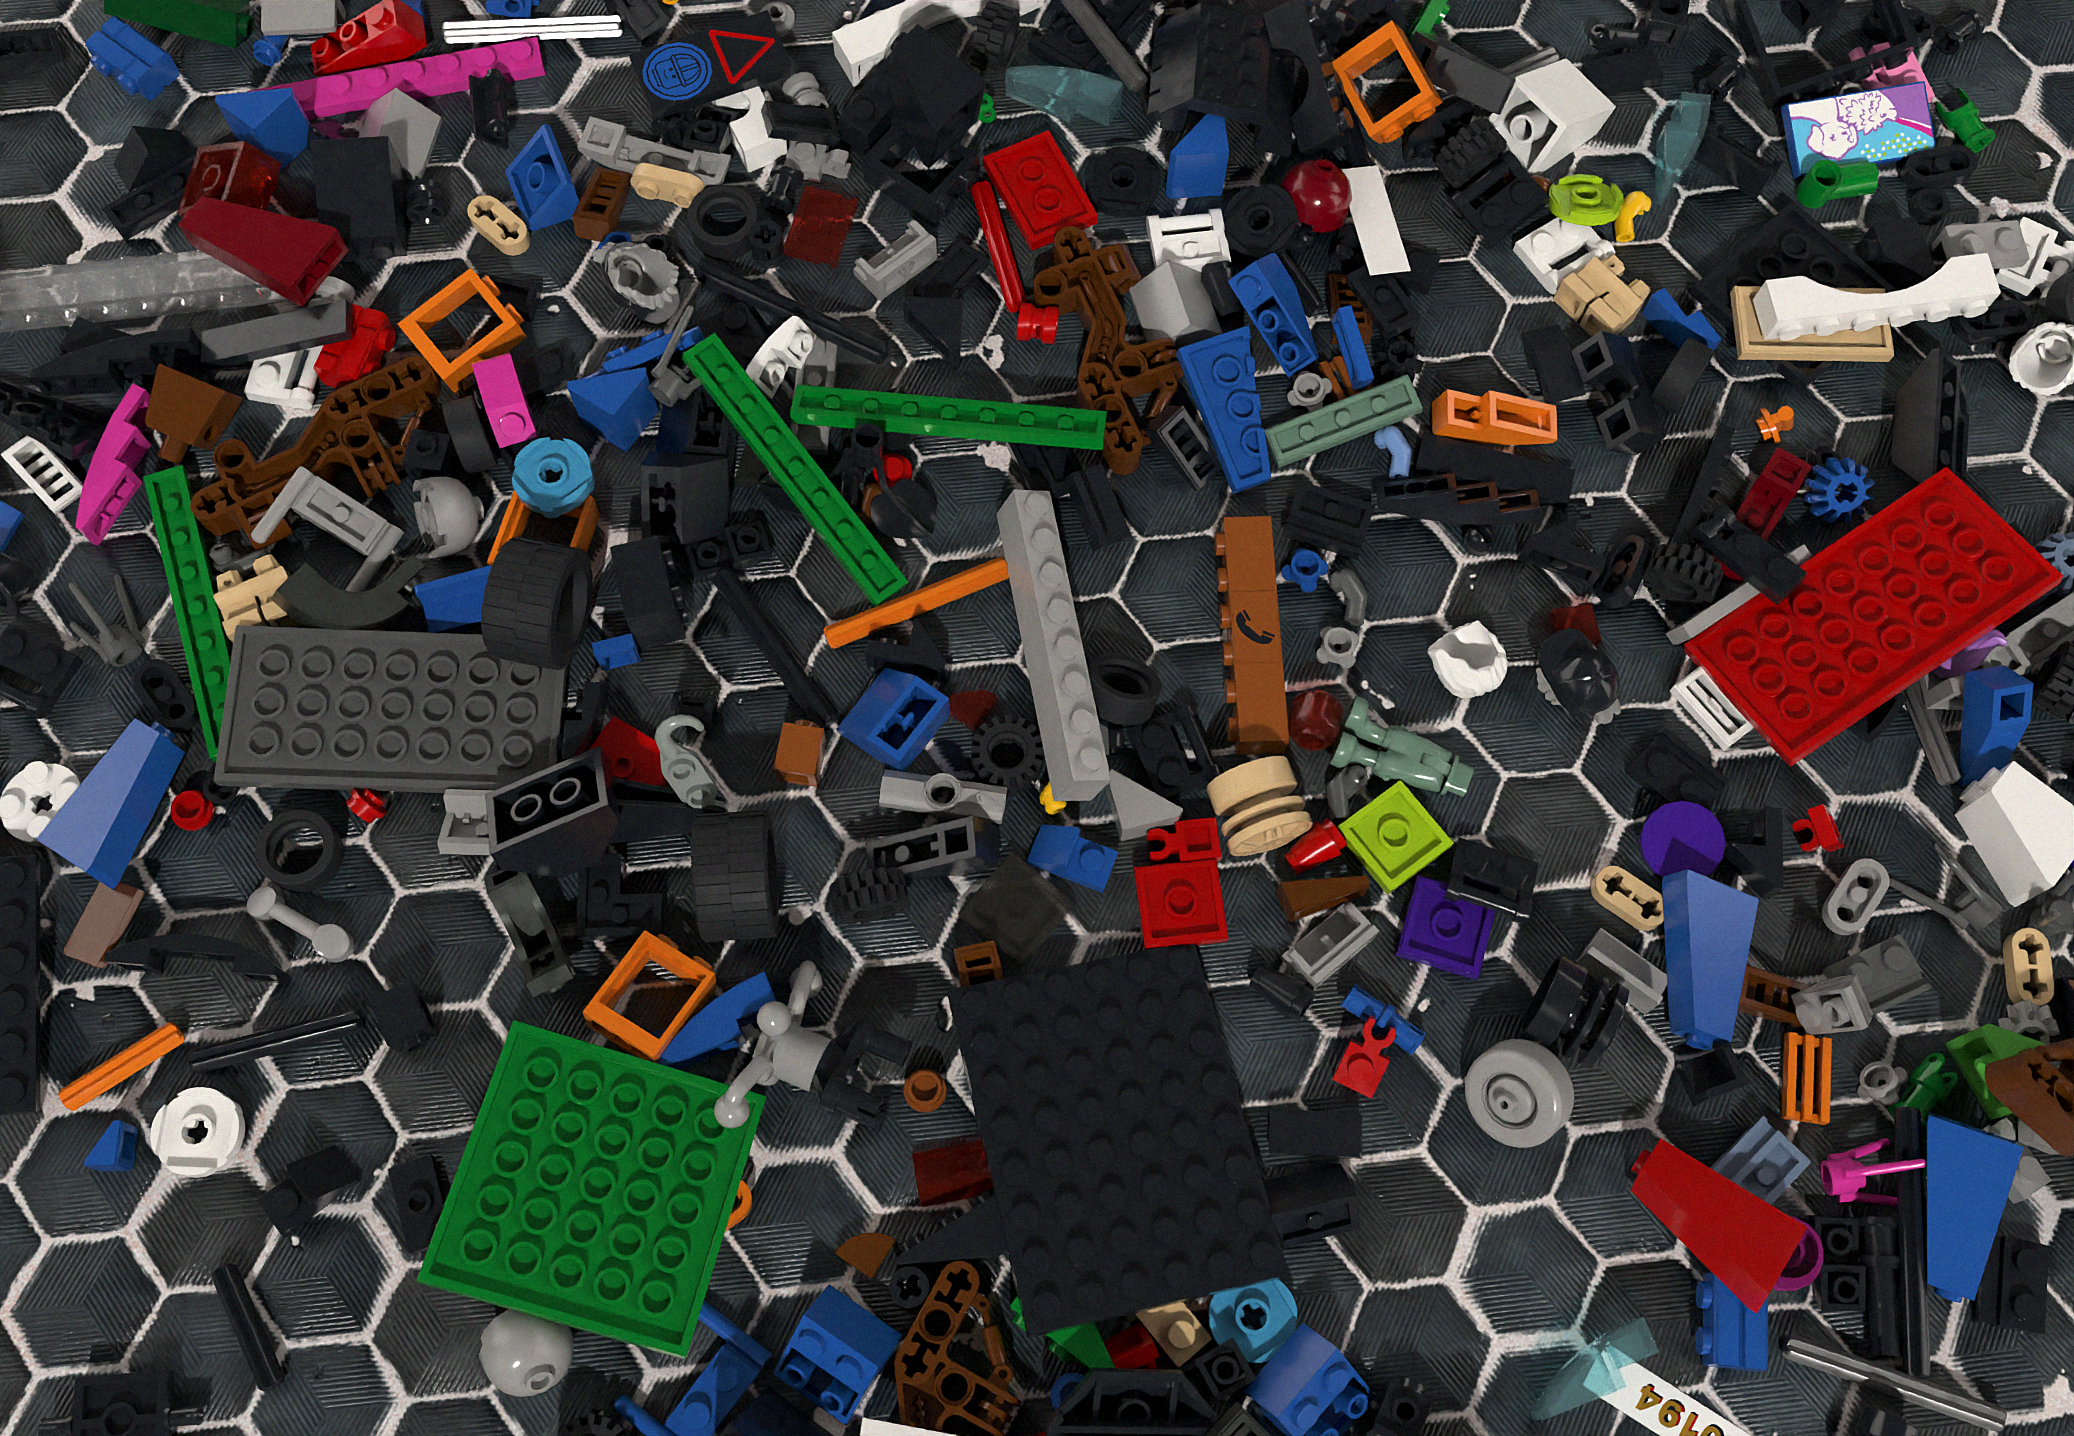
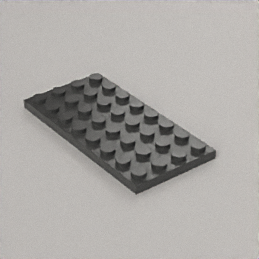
(383, 712)

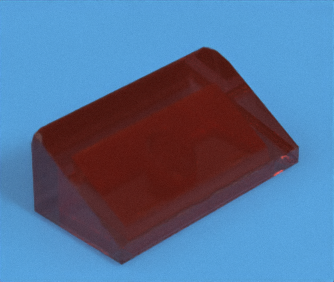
(951, 1173)

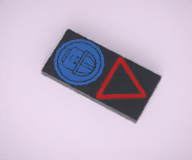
(711, 64)

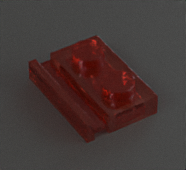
(820, 227)

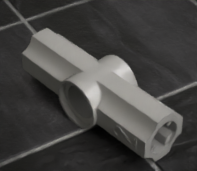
(916, 791)

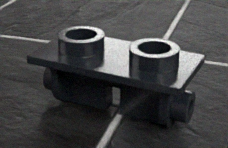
(488, 108)

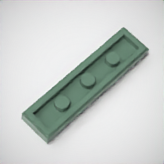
(1343, 421)

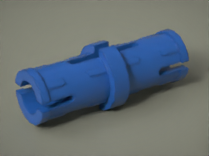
(1365, 1005)

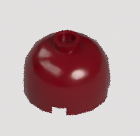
(1319, 193)

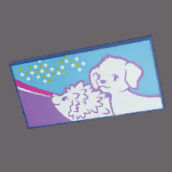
(1859, 126)

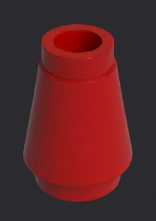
(1315, 847)

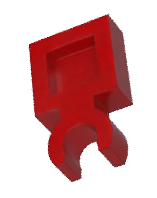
(1191, 841)
(1363, 1063)

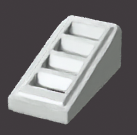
(26, 449)

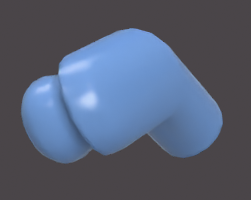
(1401, 451)

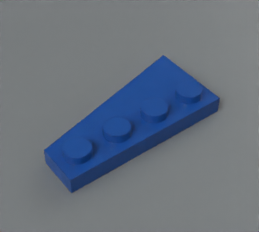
(1226, 395)

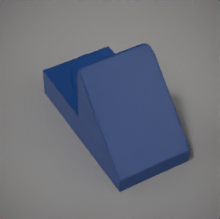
(1071, 857)

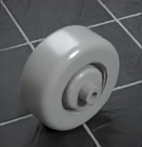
(1519, 1093)

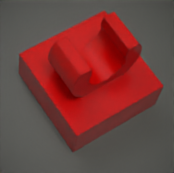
(1823, 828)
(1132, 1348)

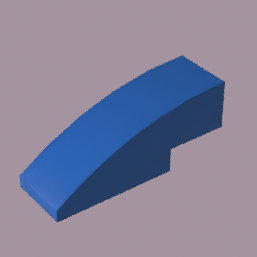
(719, 1024)

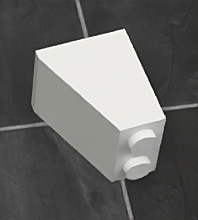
(1550, 115)
(2018, 830)

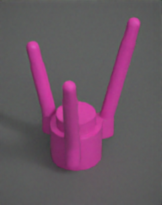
(1844, 1176)

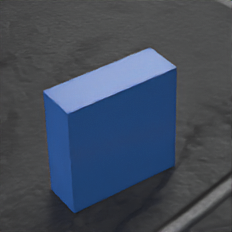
(616, 652)

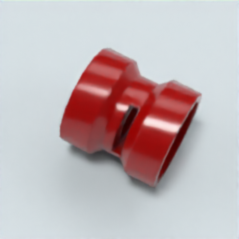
(1037, 323)

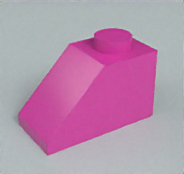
(504, 400)

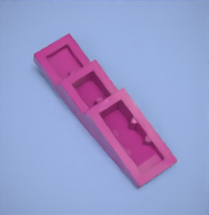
(111, 475)

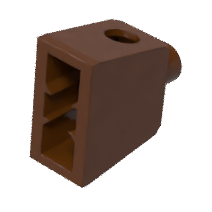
(188, 412)

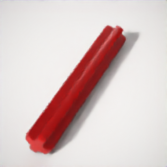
(998, 246)

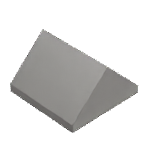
(409, 127)
(1174, 306)

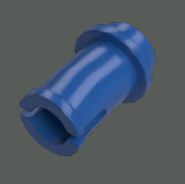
(269, 49)

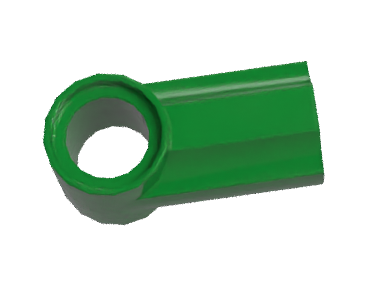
(1833, 181)

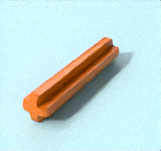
(121, 1066)

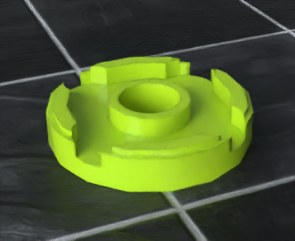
(1585, 200)

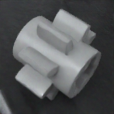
(2030, 1021)

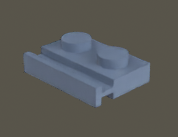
(1762, 1161)

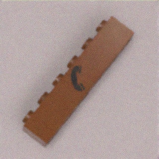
(1253, 636)

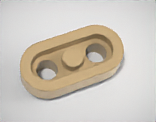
(666, 184)

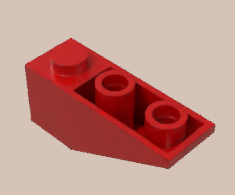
(372, 39)

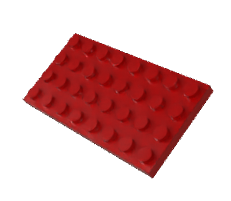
(1872, 615)

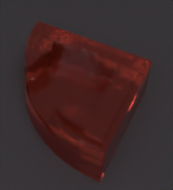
(1578, 618)
(971, 707)

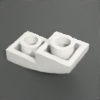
(784, 348)

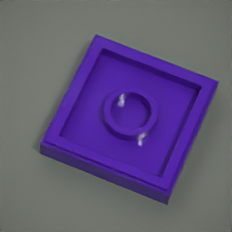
(1443, 931)

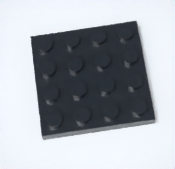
(1785, 248)

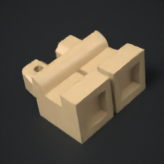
(1601, 296)
(251, 600)

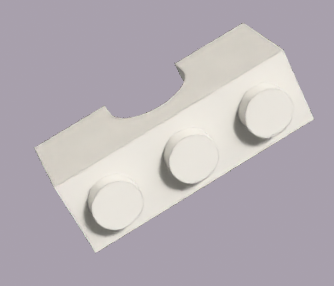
(750, 132)

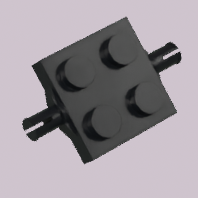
(123, 1407)

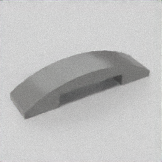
(612, 147)
(2035, 638)

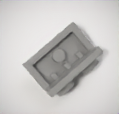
(1998, 238)
(465, 823)

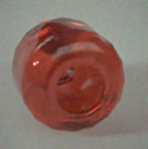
(1315, 720)

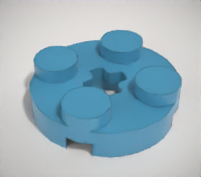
(556, 497)
(1277, 1322)

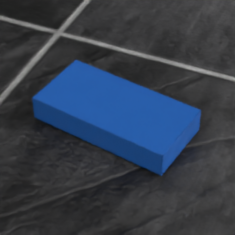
(1352, 348)

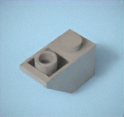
(1833, 1006)

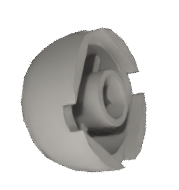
(446, 514)
(525, 1353)

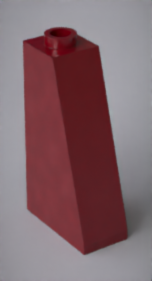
(268, 247)

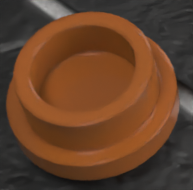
(925, 1090)

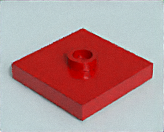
(631, 753)
(1180, 903)

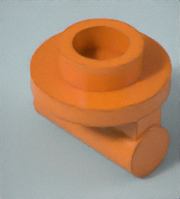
(1770, 425)

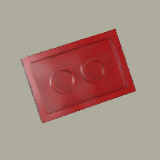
(1039, 189)

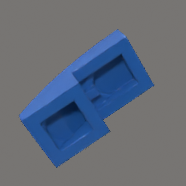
(1674, 325)

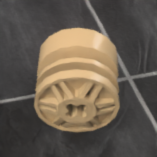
(1259, 806)

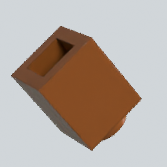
(800, 753)

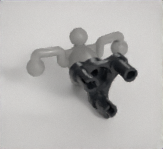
(812, 1060)

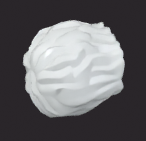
(2044, 358)
(1469, 660)

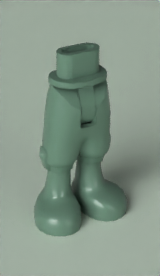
(1405, 757)

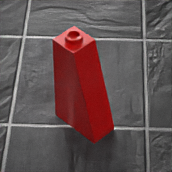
(1718, 1221)

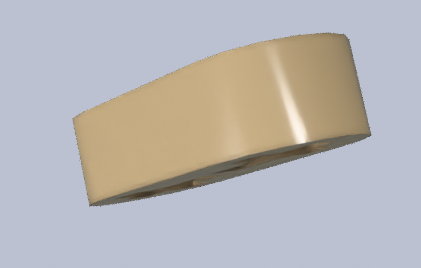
(494, 230)
(1624, 906)
(2028, 968)

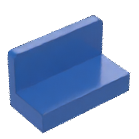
(454, 601)

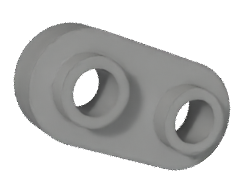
(1853, 899)

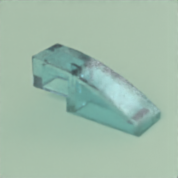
(1065, 92)
(1679, 142)
(1595, 1369)

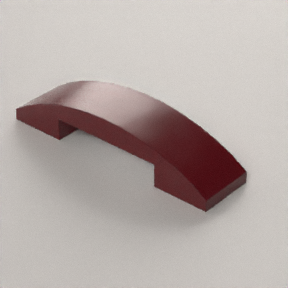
(1769, 497)

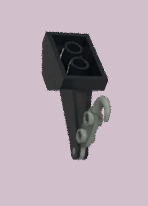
(576, 808)

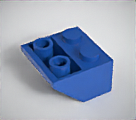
(896, 718)
(836, 1354)
(1310, 1388)

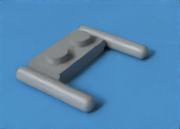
(336, 515)

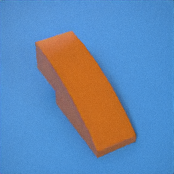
(1493, 419)

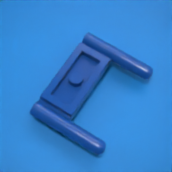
(714, 1391)

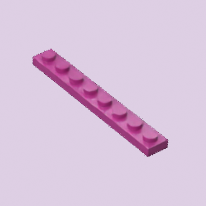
(416, 78)

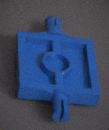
(648, 353)

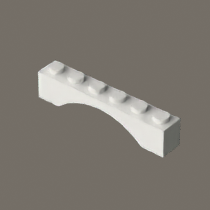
(867, 43)
(1805, 307)

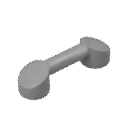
(328, 940)

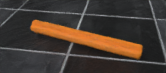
(916, 602)

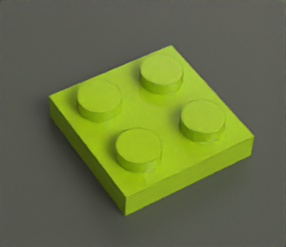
(1394, 837)

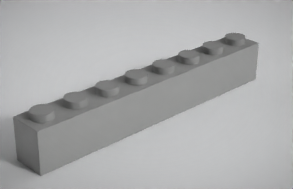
(1052, 647)

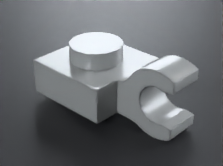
(815, 160)
(2029, 1173)

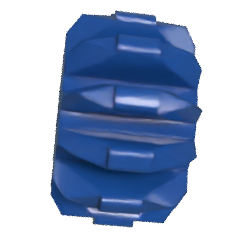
(1852, 494)

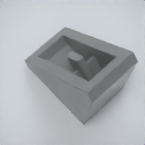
(1138, 808)

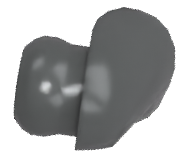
(225, 559)
(1355, 593)
(1341, 788)

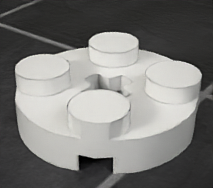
(25, 790)
(216, 1150)

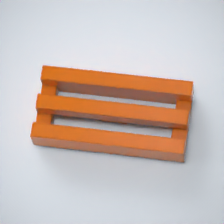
(1823, 1078)

